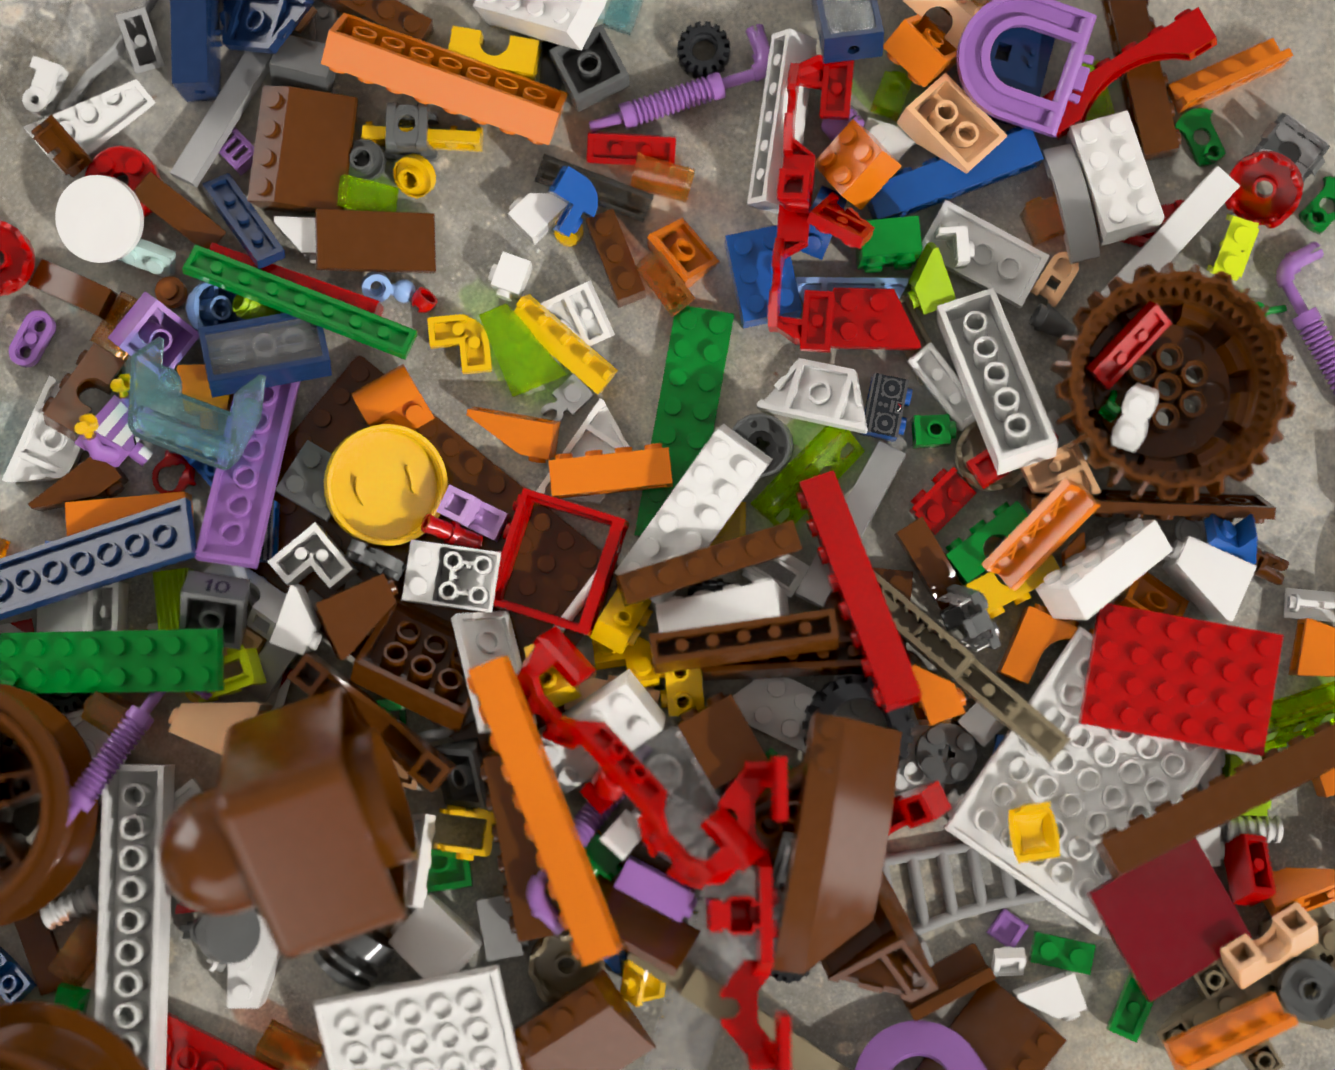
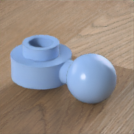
(401, 290)

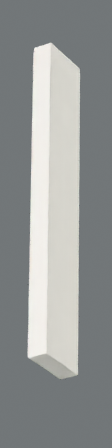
(1181, 224)

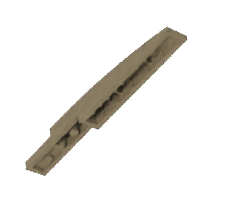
(972, 676)
(705, 993)

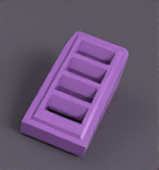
(245, 161)

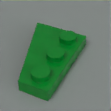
(448, 872)

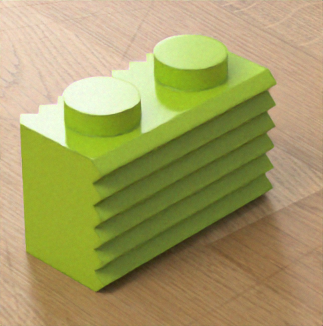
(167, 592)

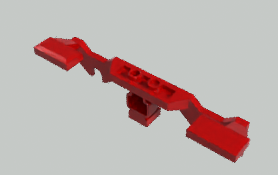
(795, 198)
(624, 774)
(746, 915)

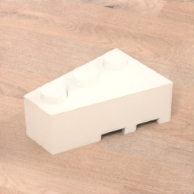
(252, 978)

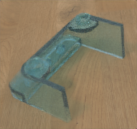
(185, 424)

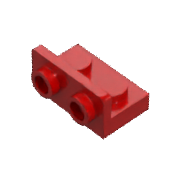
(942, 500)

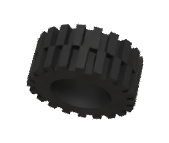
(859, 686)

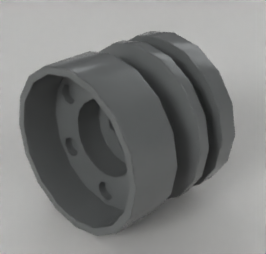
(772, 430)
(351, 959)

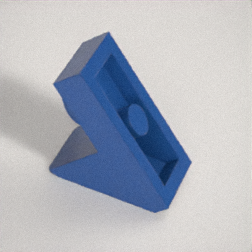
(1235, 539)

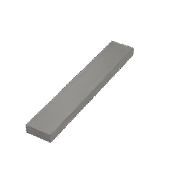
(222, 117)
(862, 505)

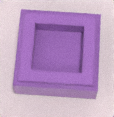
(1007, 928)

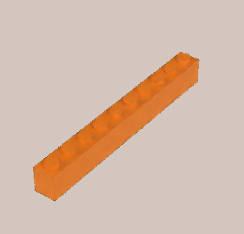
(545, 810)

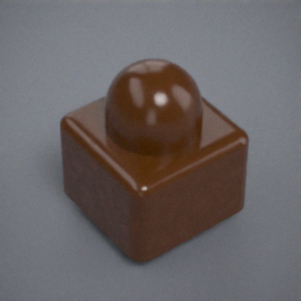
(299, 827)

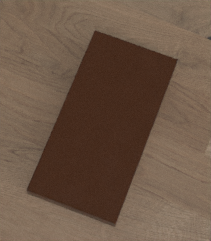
(375, 241)
(647, 931)

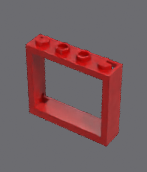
(514, 534)

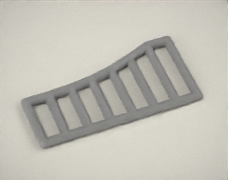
(953, 912)

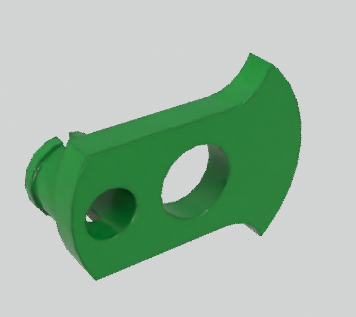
(1201, 120)
(1313, 208)

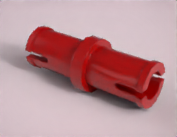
(451, 532)

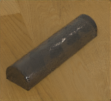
(611, 193)

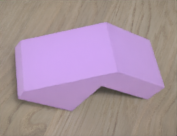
(473, 513)

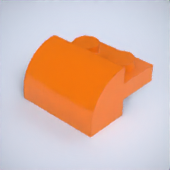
(393, 401)

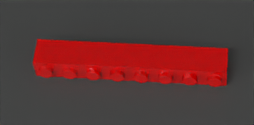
(859, 592)

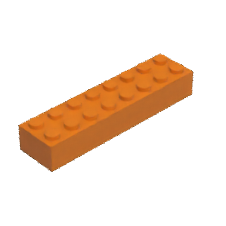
(443, 78)

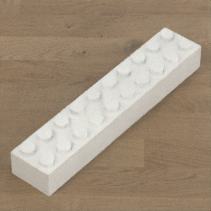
(135, 910)

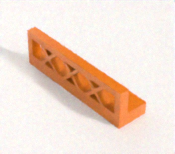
(1227, 74)
(1041, 533)
(1229, 1033)

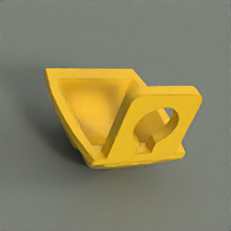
(1033, 832)
(640, 985)

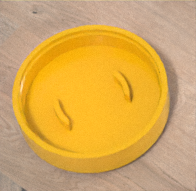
(384, 484)

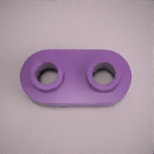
(29, 337)

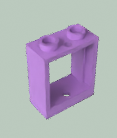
(656, 889)

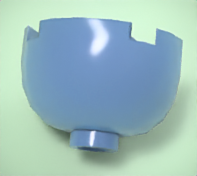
(210, 306)

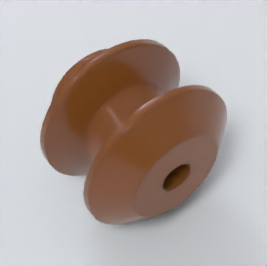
(171, 292)

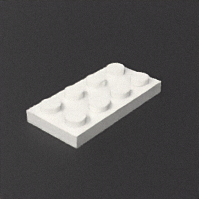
(999, 257)
(482, 639)

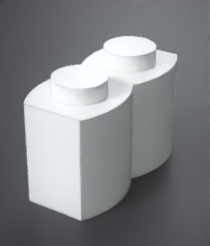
(1136, 410)

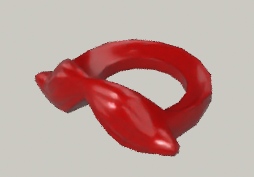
(174, 459)

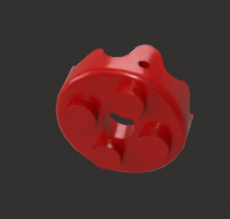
(123, 161)
(1272, 208)
(18, 259)

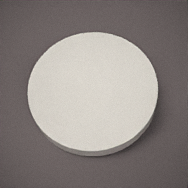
(99, 218)

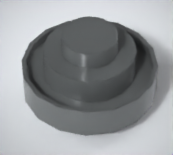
(366, 160)

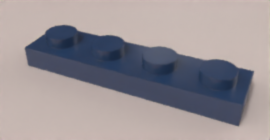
(244, 221)

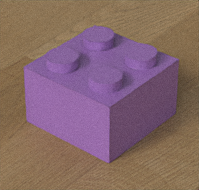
(151, 320)

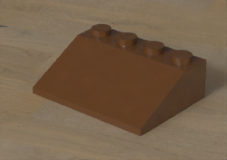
(301, 149)
(416, 664)
(583, 1031)
(1003, 1032)

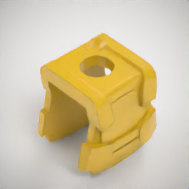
(466, 852)

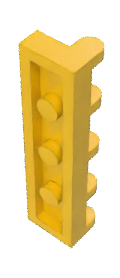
(437, 138)
(565, 344)

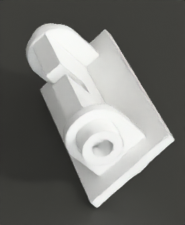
(1309, 604)

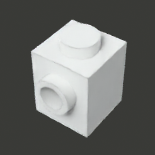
(510, 276)

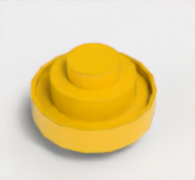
(414, 175)

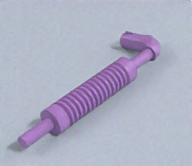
(691, 94)
(1308, 320)
(114, 753)
(587, 823)

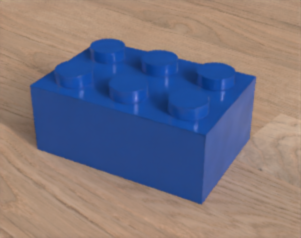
(752, 275)

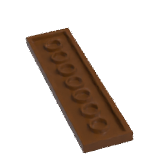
(1223, 505)

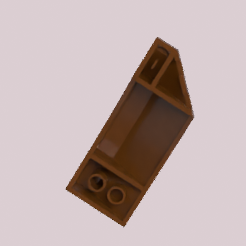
(836, 839)
(882, 953)

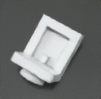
(962, 248)

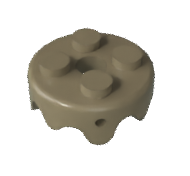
(970, 445)
(546, 972)

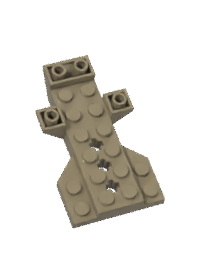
(1220, 994)

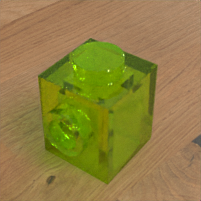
(891, 95)

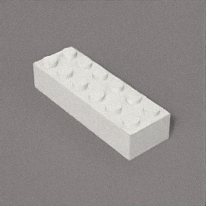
(996, 381)
(699, 502)

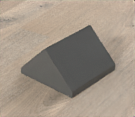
(300, 66)
(464, 783)

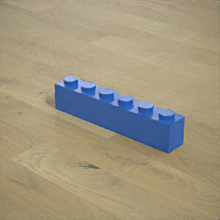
(941, 181)

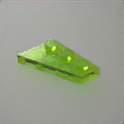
(519, 353)

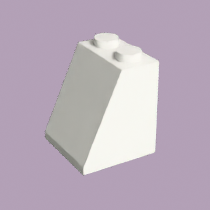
(1209, 577)
(435, 939)

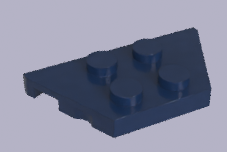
(260, 23)

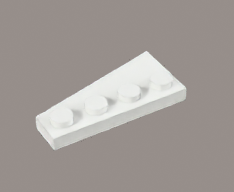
(100, 117)

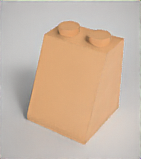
(208, 722)

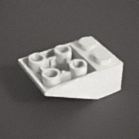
(451, 576)
(91, 611)

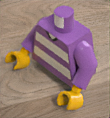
(108, 433)

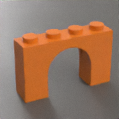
(1029, 640)

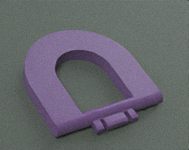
(1006, 102)
(918, 1039)

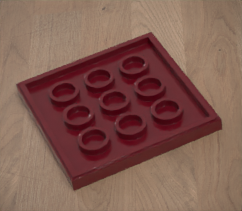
(1168, 918)

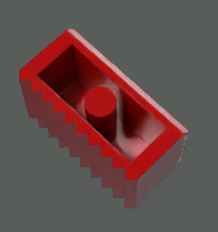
(1248, 869)

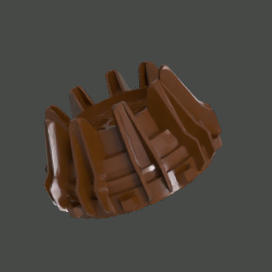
(1236, 392)

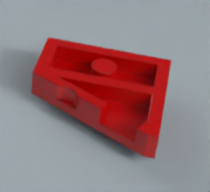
(845, 225)

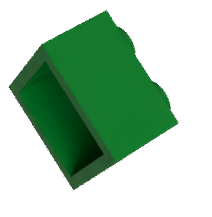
(892, 244)

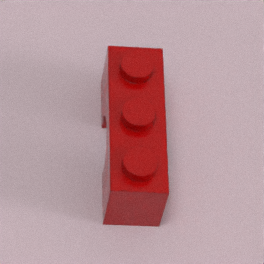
(918, 806)

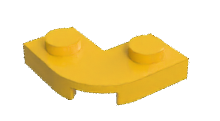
(466, 333)
(635, 658)

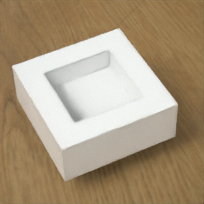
(1008, 961)

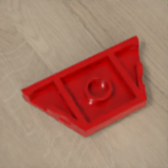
(871, 321)

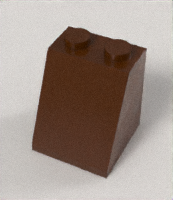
(355, 612)
(720, 738)

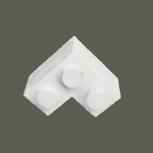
(312, 552)

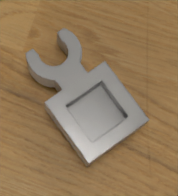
(570, 397)

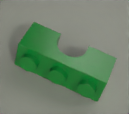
(969, 555)

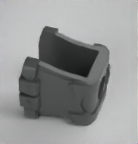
(415, 141)

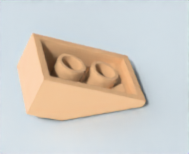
(951, 125)

